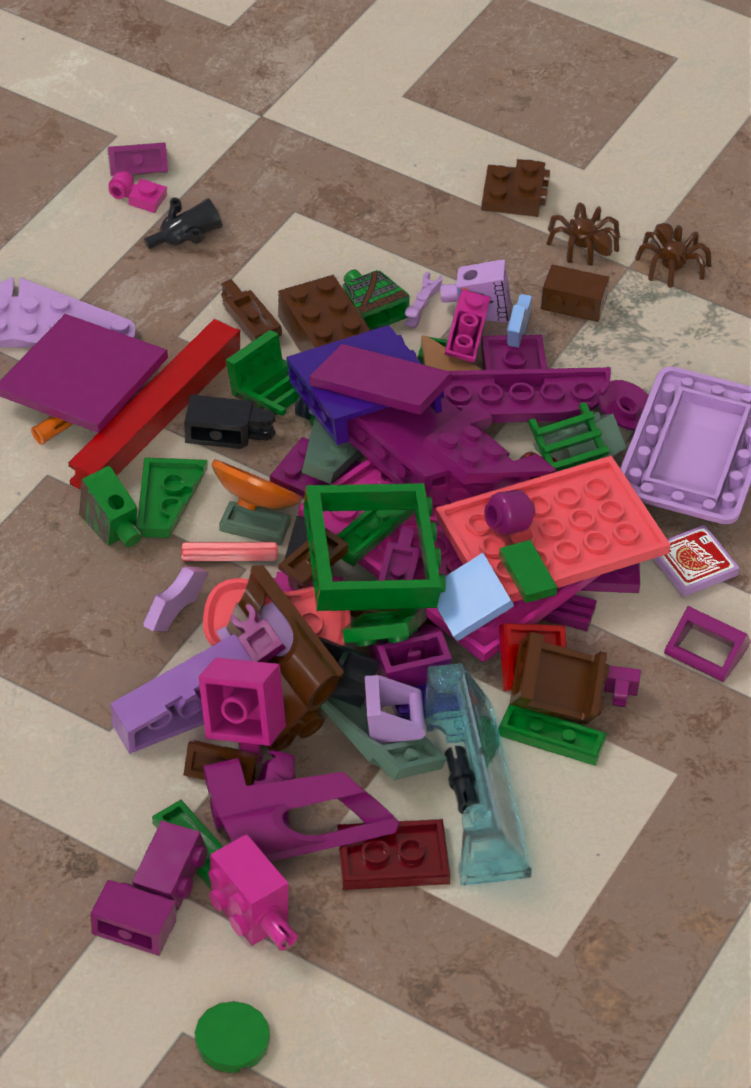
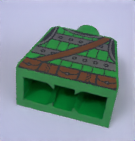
(376, 298)
(109, 508)

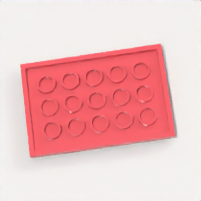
(581, 527)

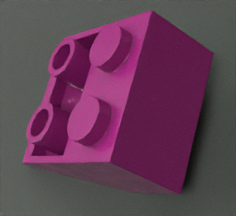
(410, 659)

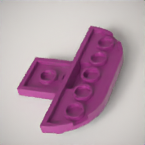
(521, 387)

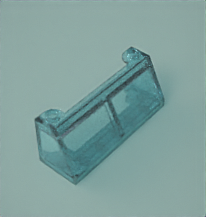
(491, 830)

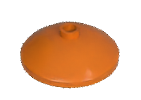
(252, 489)

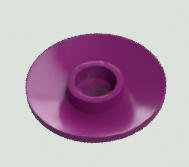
(625, 402)

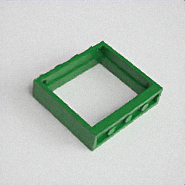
(371, 594)

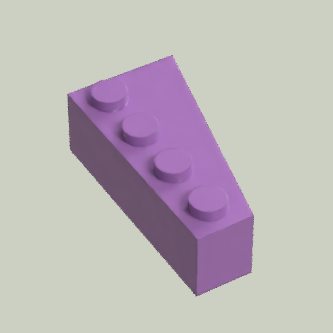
(169, 701)

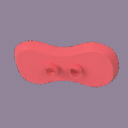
(229, 592)

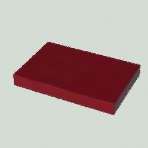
(403, 859)

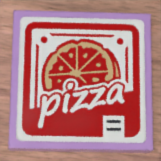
(696, 561)

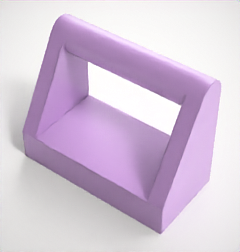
(388, 727)

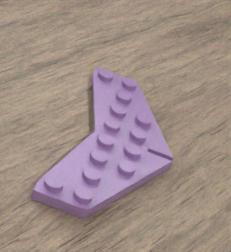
(37, 310)

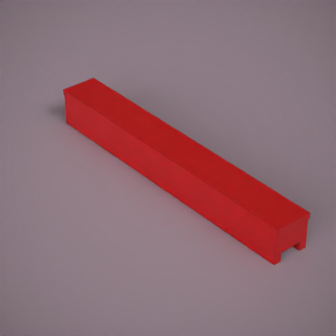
(157, 402)

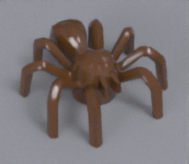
(585, 234)
(673, 253)

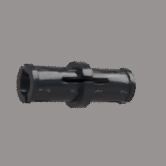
(461, 778)

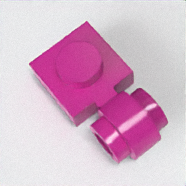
(140, 195)

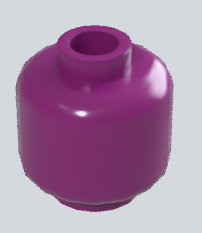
(509, 512)

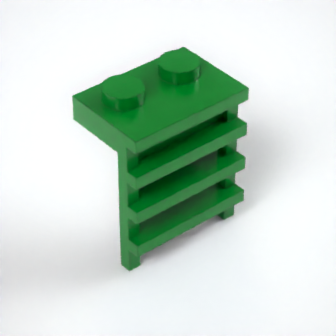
(262, 374)
(593, 434)

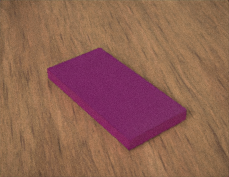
(380, 379)

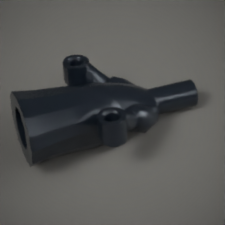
(187, 225)

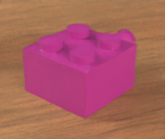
(242, 702)
(251, 893)

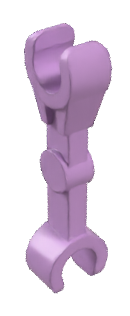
(429, 288)

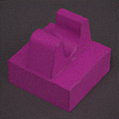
(621, 683)

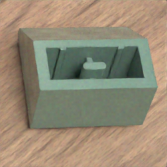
(610, 436)

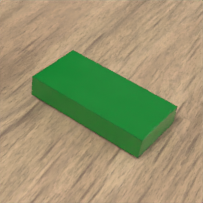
(528, 571)

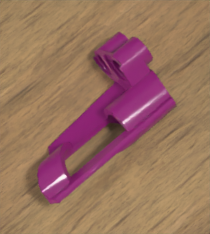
(264, 808)

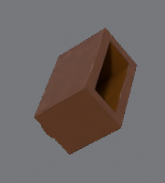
(574, 293)

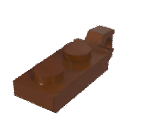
(248, 311)

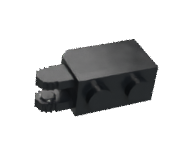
(226, 422)

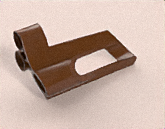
(307, 669)

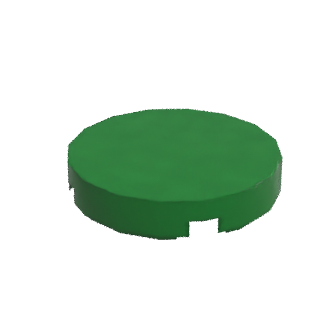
(232, 1036)

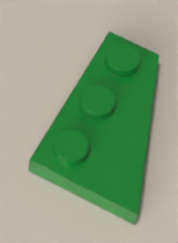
(166, 492)

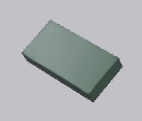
(257, 525)

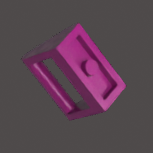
(714, 628)

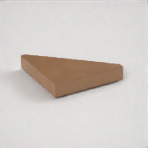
(434, 357)

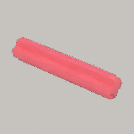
(229, 551)

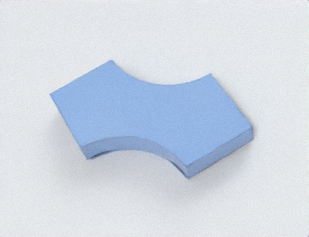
(519, 320)

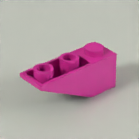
(467, 325)

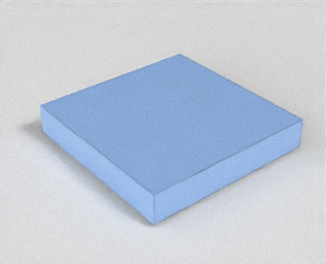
(472, 597)

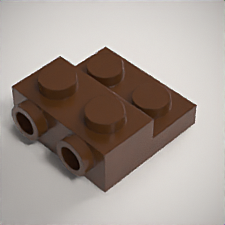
(516, 189)

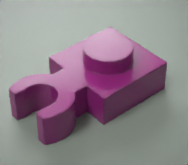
(259, 637)

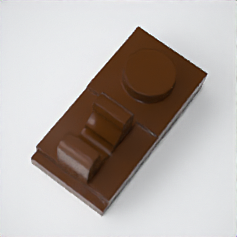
(298, 565)
(204, 753)

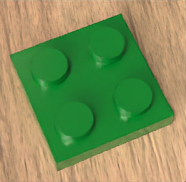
(389, 624)

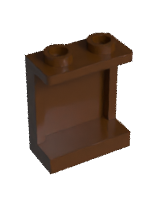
(558, 680)

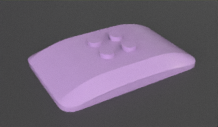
(693, 446)

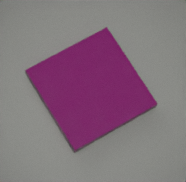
(82, 372)

